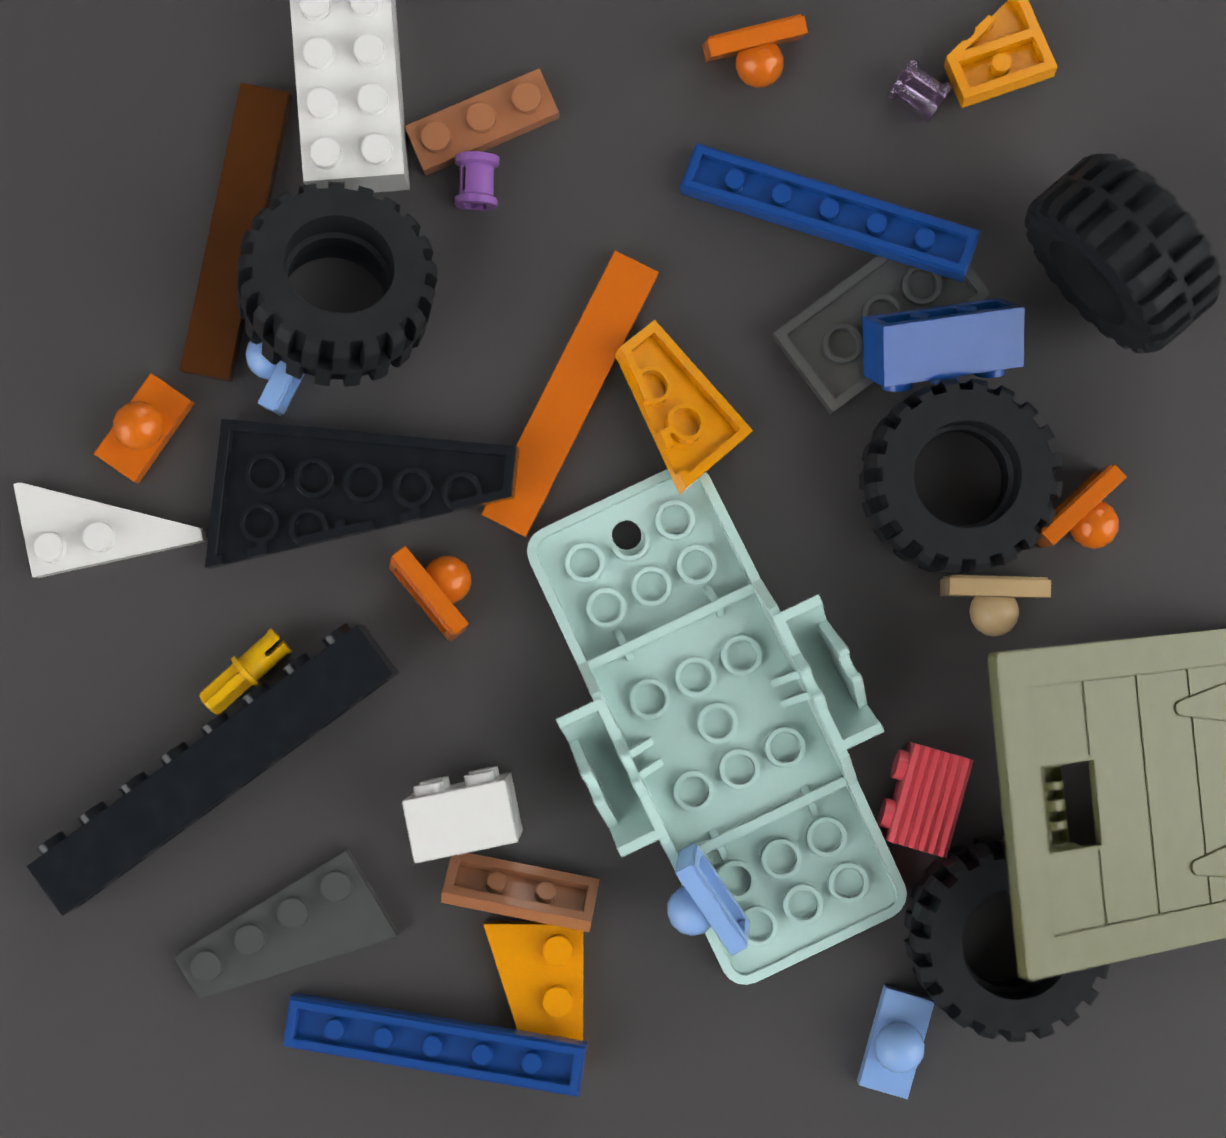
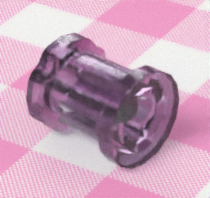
(920, 90)

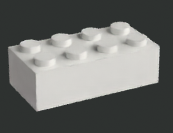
(350, 94)

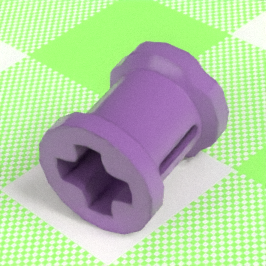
(476, 181)

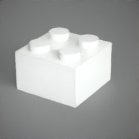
(463, 815)

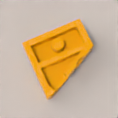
(1000, 56)

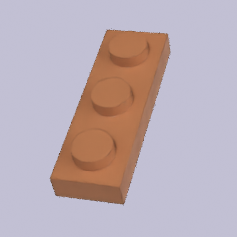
(482, 121)
(520, 891)

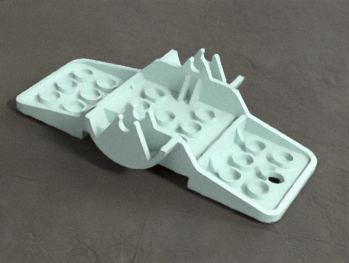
(718, 719)

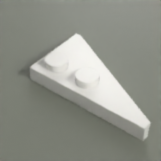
(79, 533)

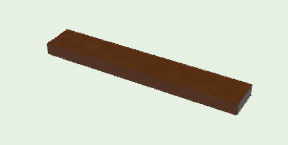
(242, 192)

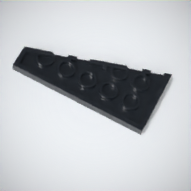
(317, 485)

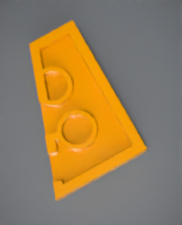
(680, 405)
(541, 975)

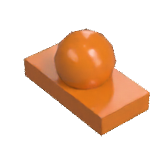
(758, 56)
(144, 428)
(1085, 514)
(435, 588)

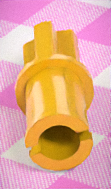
(244, 673)

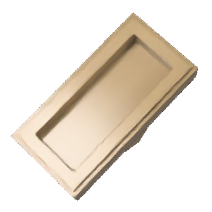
(994, 602)

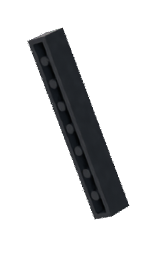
(212, 769)

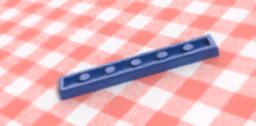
(830, 212)
(435, 1044)

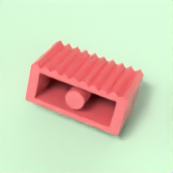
(924, 798)

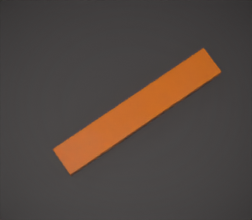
(574, 388)

